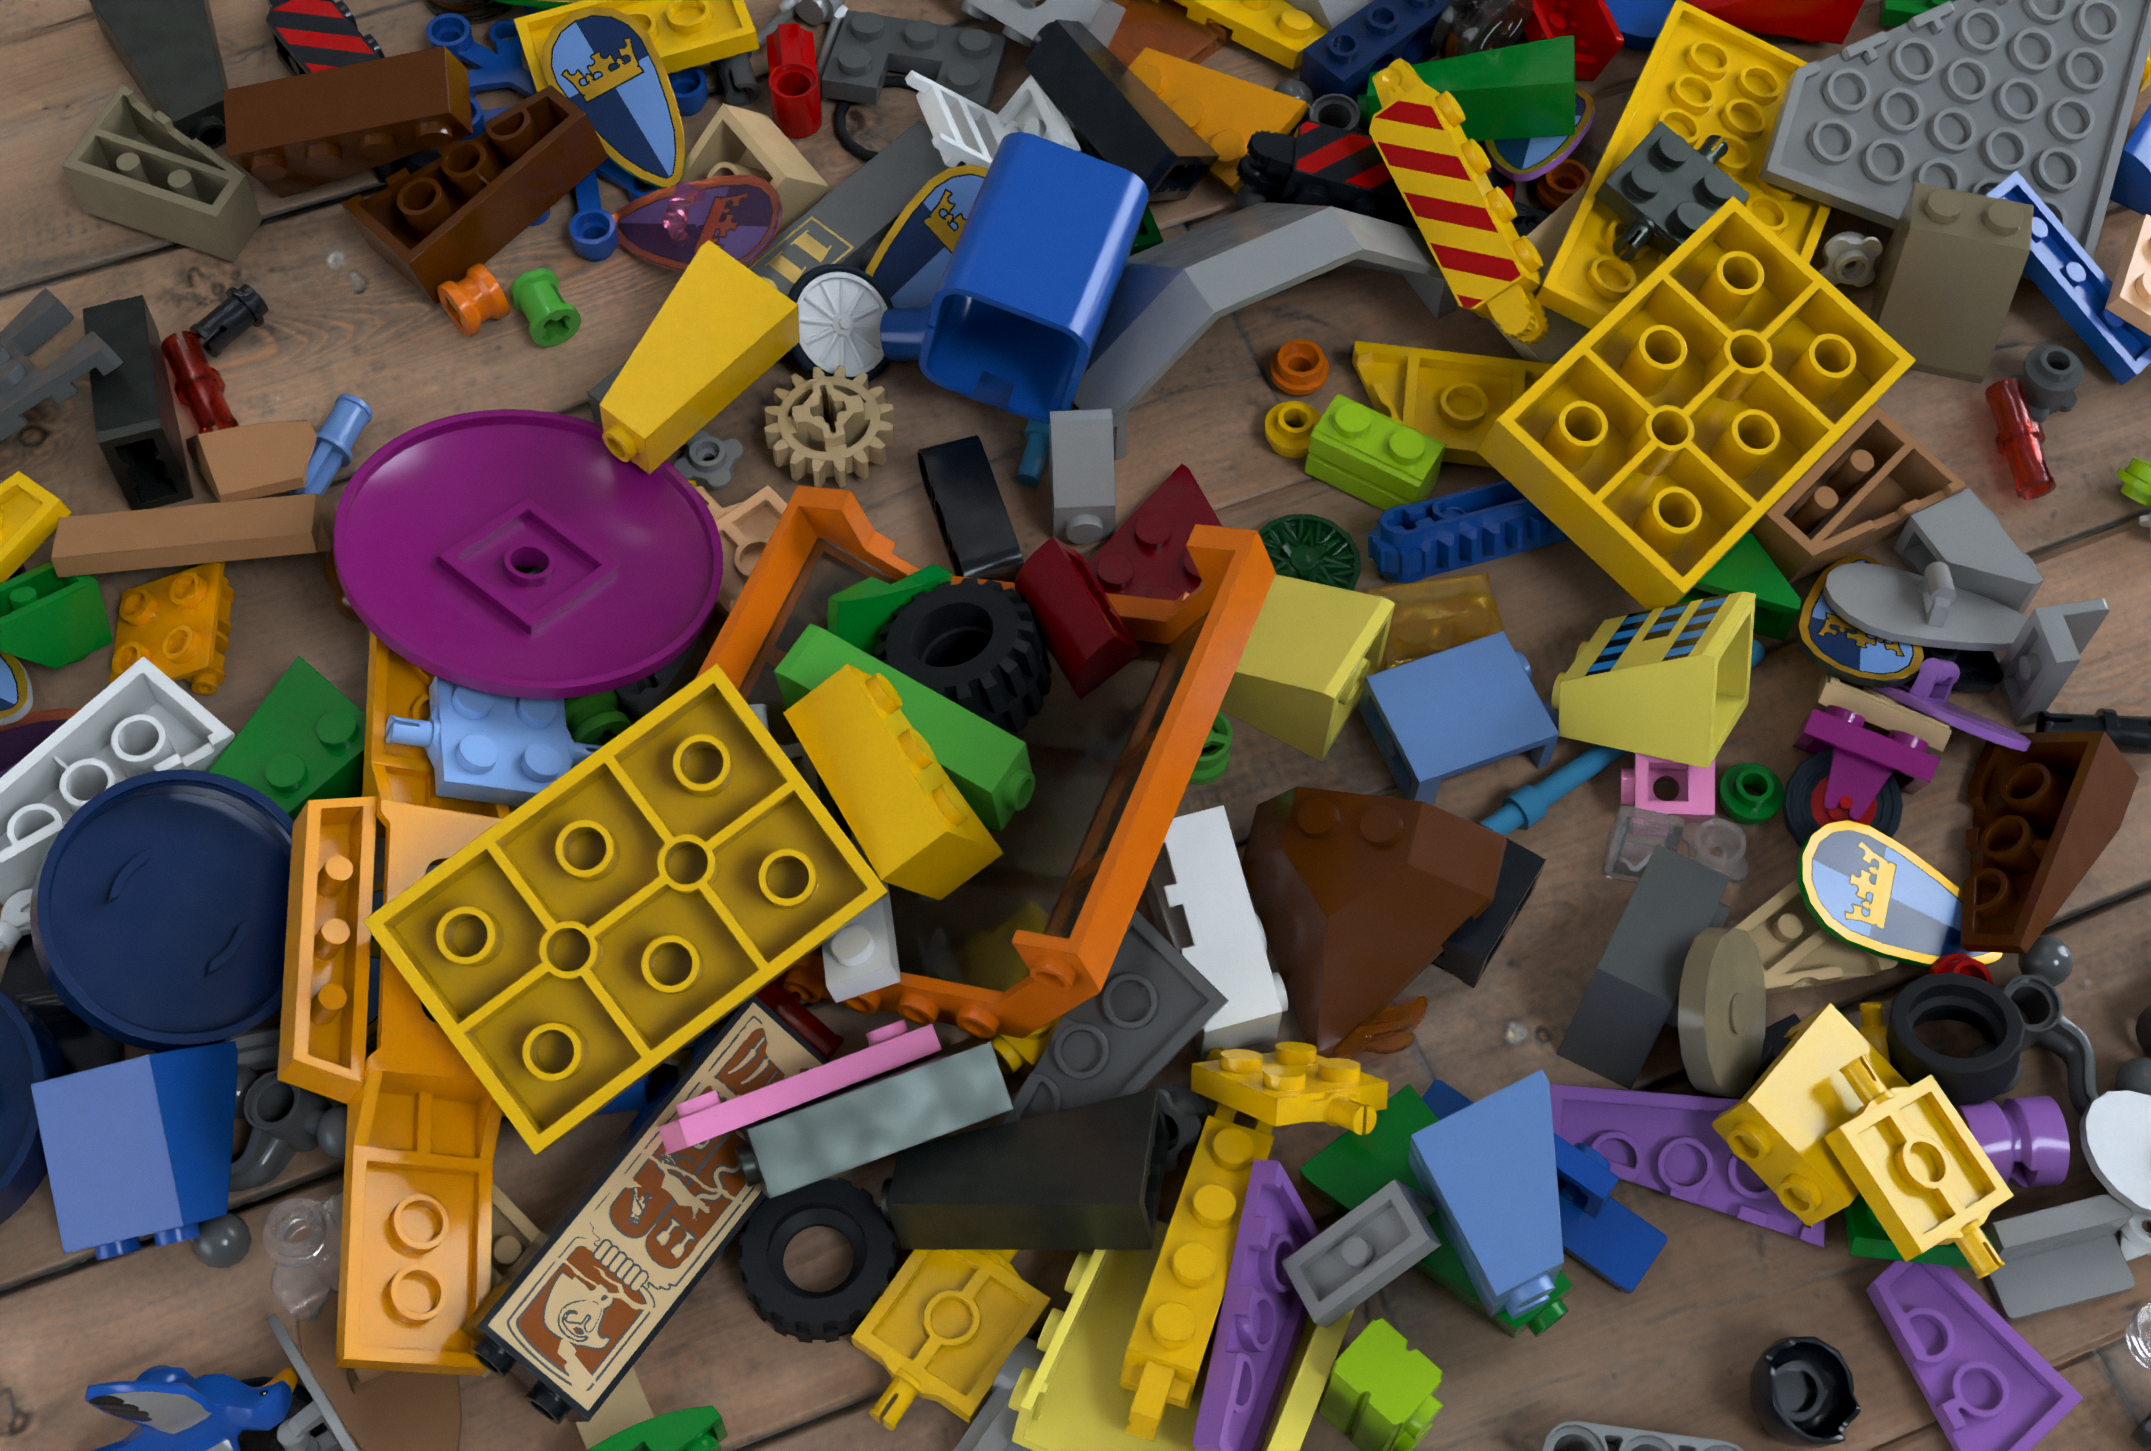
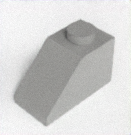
(1082, 475)

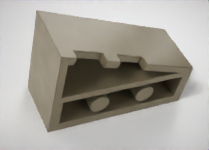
(159, 181)

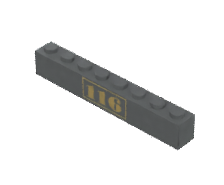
(844, 224)

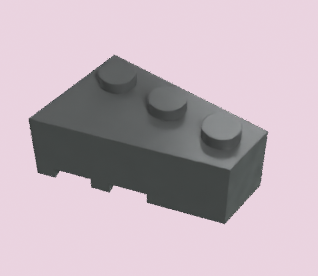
(1643, 966)

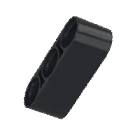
(970, 510)

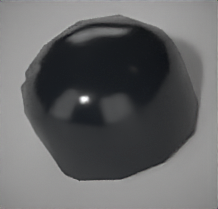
(1803, 1392)

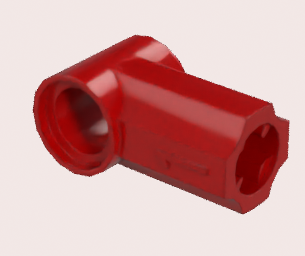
(794, 81)

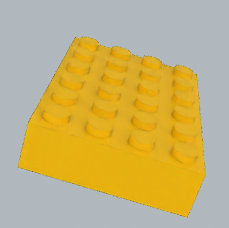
(1694, 406)
(625, 909)

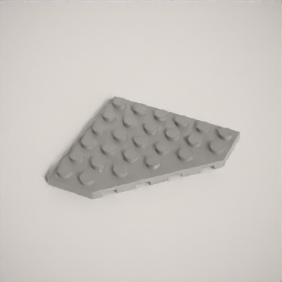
(1966, 104)

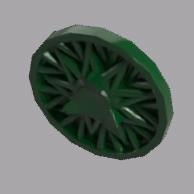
(1312, 550)

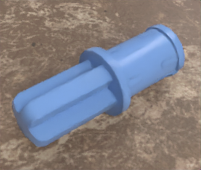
(335, 443)

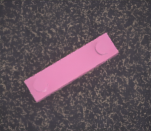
(708, 1117)

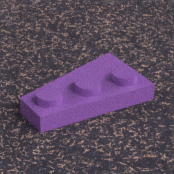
(1969, 1361)

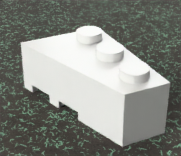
(1208, 916)

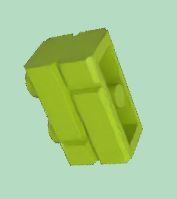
(1373, 455)
(1382, 1391)

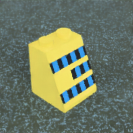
(1662, 680)

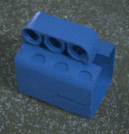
(1032, 277)

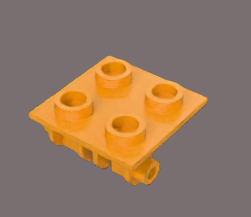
(177, 626)

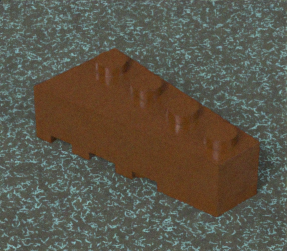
(346, 118)
(479, 191)

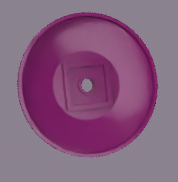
(461, 501)

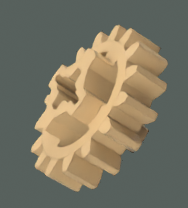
(804, 440)

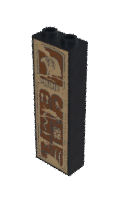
(634, 1231)

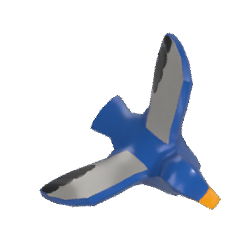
(189, 1412)

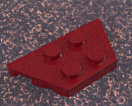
(1150, 548)

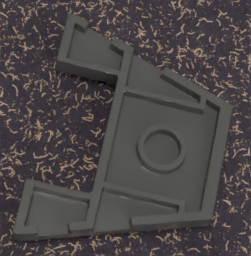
(22, 382)

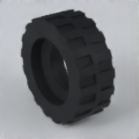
(829, 1312)

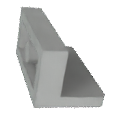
(2047, 655)
(1362, 1252)
(2059, 1257)

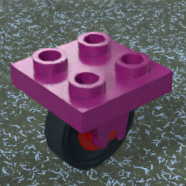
(1852, 774)

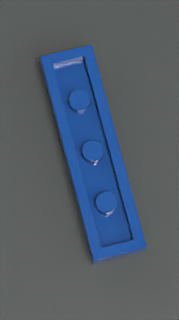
(2077, 286)

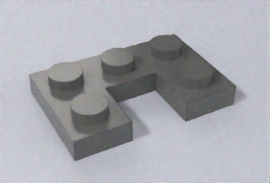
(873, 44)

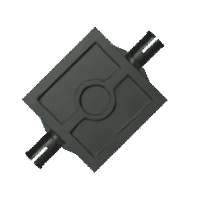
(1667, 191)

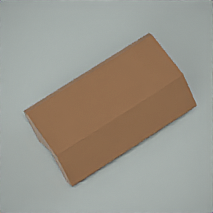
(192, 534)

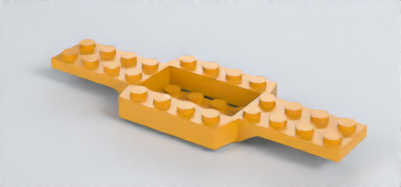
(415, 1109)

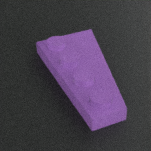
(1258, 1317)

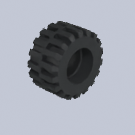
(973, 649)

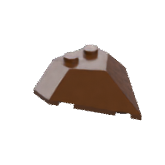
(1361, 897)

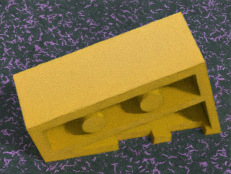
(890, 785)

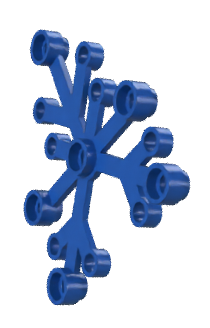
(592, 228)

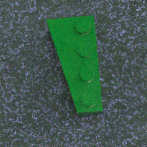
(300, 743)

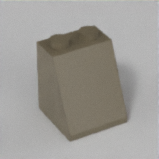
(1951, 278)

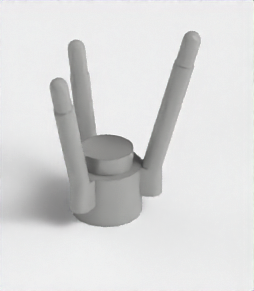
(814, 13)

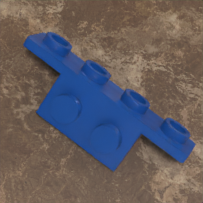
(1592, 1223)

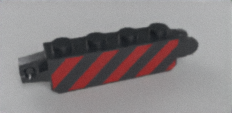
(323, 37)
(1346, 172)

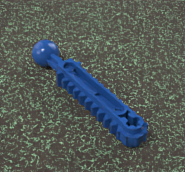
(1458, 532)

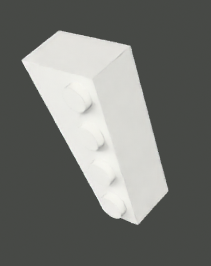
(125, 731)

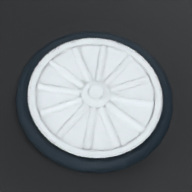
(840, 321)

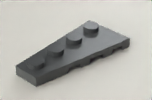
(1125, 1032)

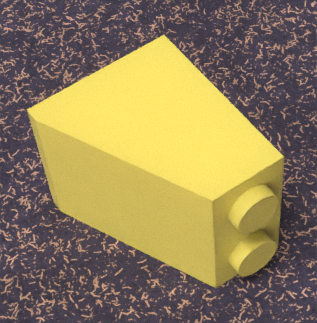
(1308, 662)

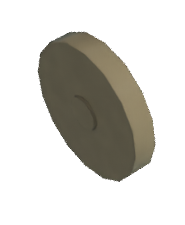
(1722, 1012)

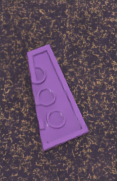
(1672, 1148)

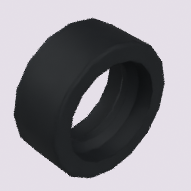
(1962, 1000)

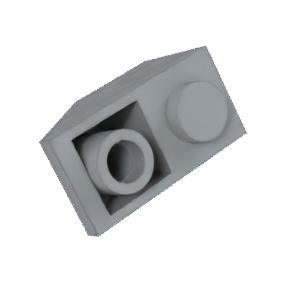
(1974, 548)

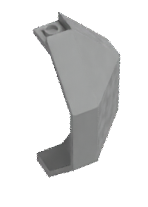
(1192, 280)

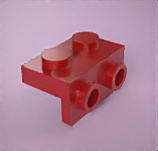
(1589, 21)

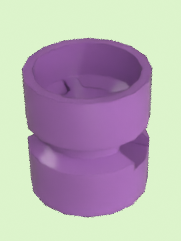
(2023, 1139)

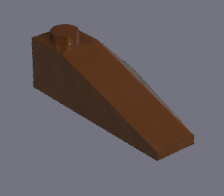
(2037, 832)

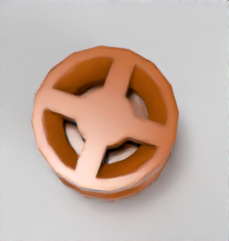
(473, 300)

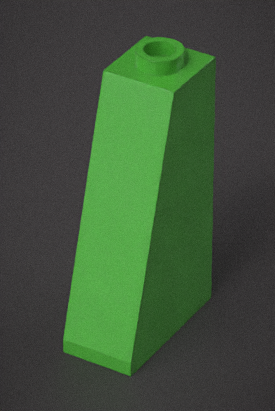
(978, 757)

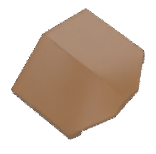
(254, 458)

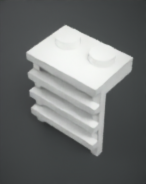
(973, 133)

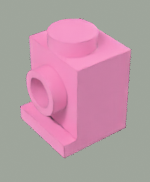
(1694, 786)

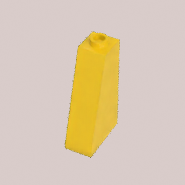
(696, 357)

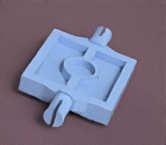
(491, 743)

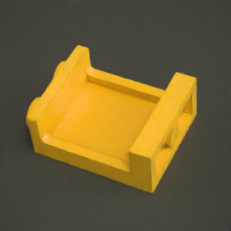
(1792, 1109)

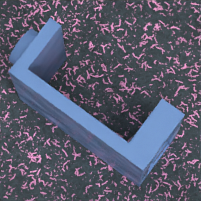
(1456, 714)

